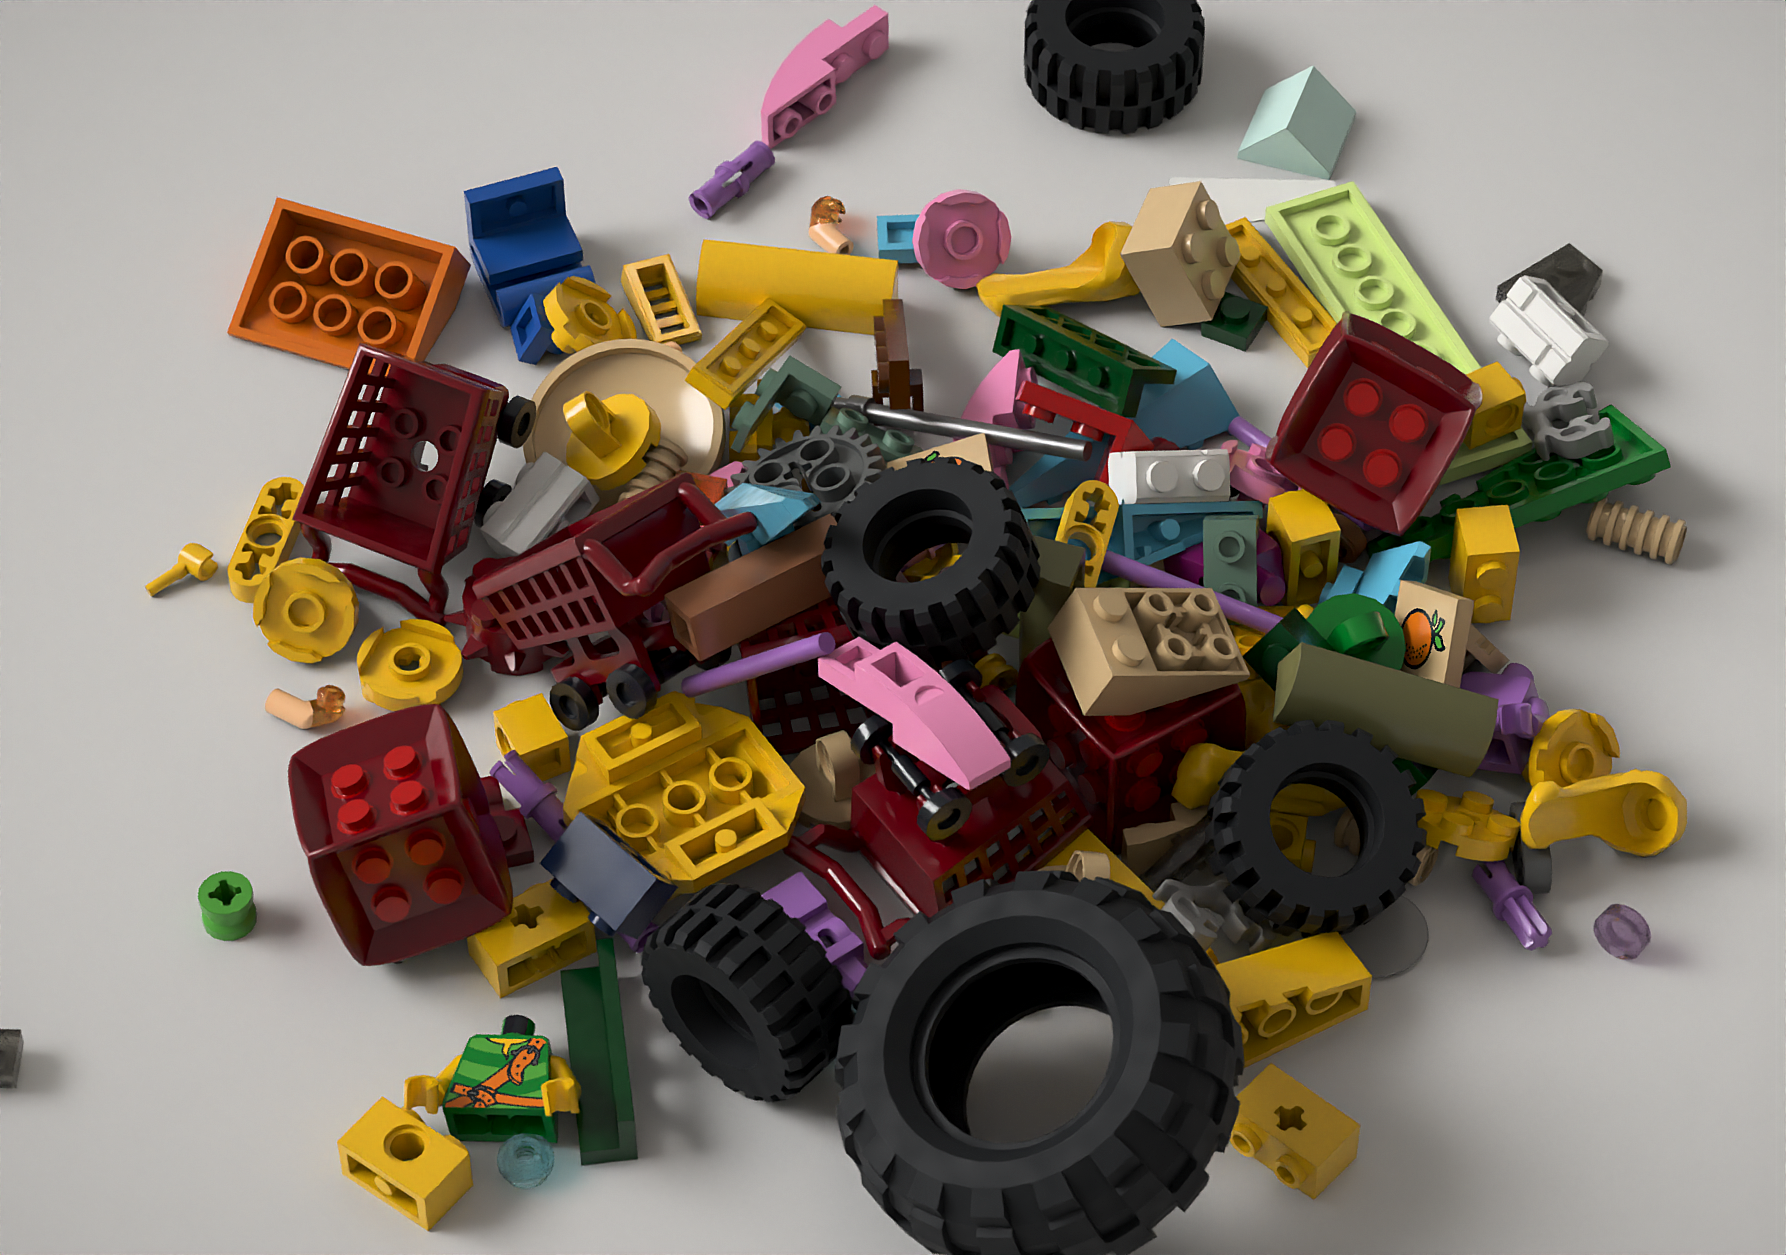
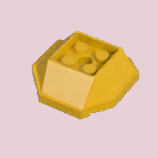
(687, 789)

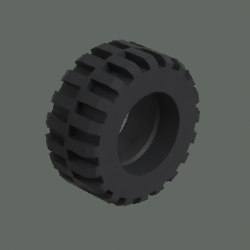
(1114, 87)
(914, 512)
(1368, 787)
(747, 991)

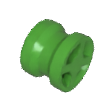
(227, 905)

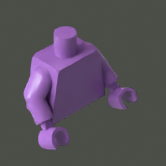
(1518, 715)

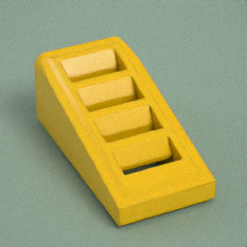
(654, 272)

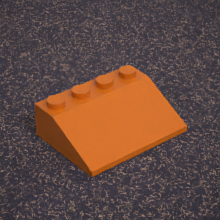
(345, 282)

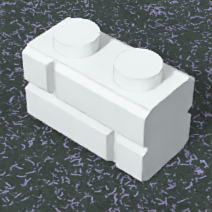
(1547, 332)
(1170, 476)
(540, 504)

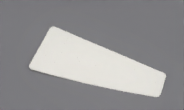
(1251, 196)

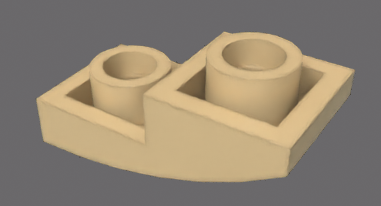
(1149, 841)

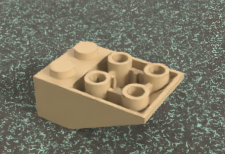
(1144, 647)

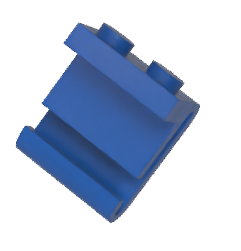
(522, 239)

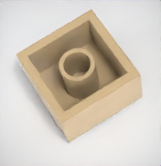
(1180, 254)

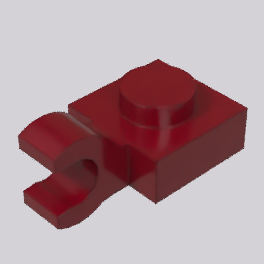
(510, 825)

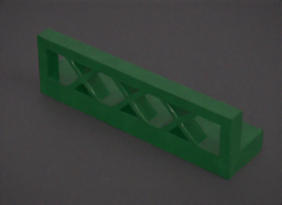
(1079, 357)
(599, 1060)

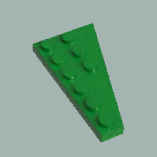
(1542, 488)

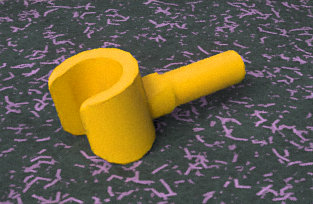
(193, 560)

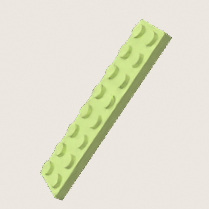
(1361, 270)

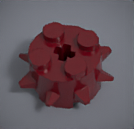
(487, 637)

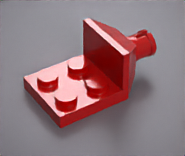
(1087, 422)

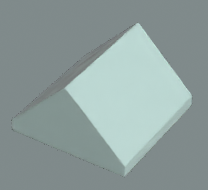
(1299, 126)

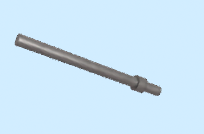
(964, 428)

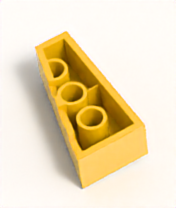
(1294, 992)

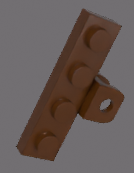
(893, 373)

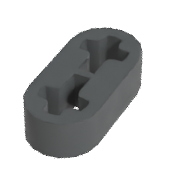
(1531, 866)

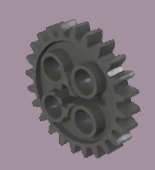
(829, 462)

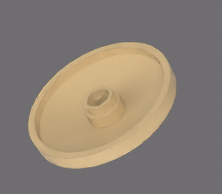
(637, 368)

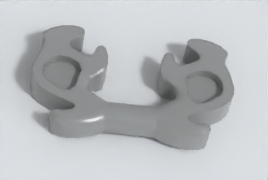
(1568, 404)
(1187, 903)

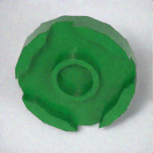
(1361, 629)

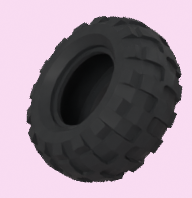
(965, 981)

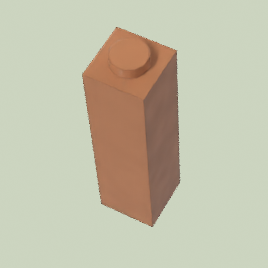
(751, 592)

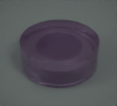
(1622, 931)

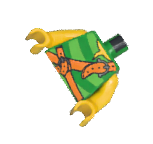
(500, 1086)

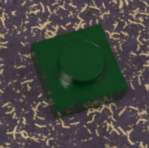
(1235, 322)

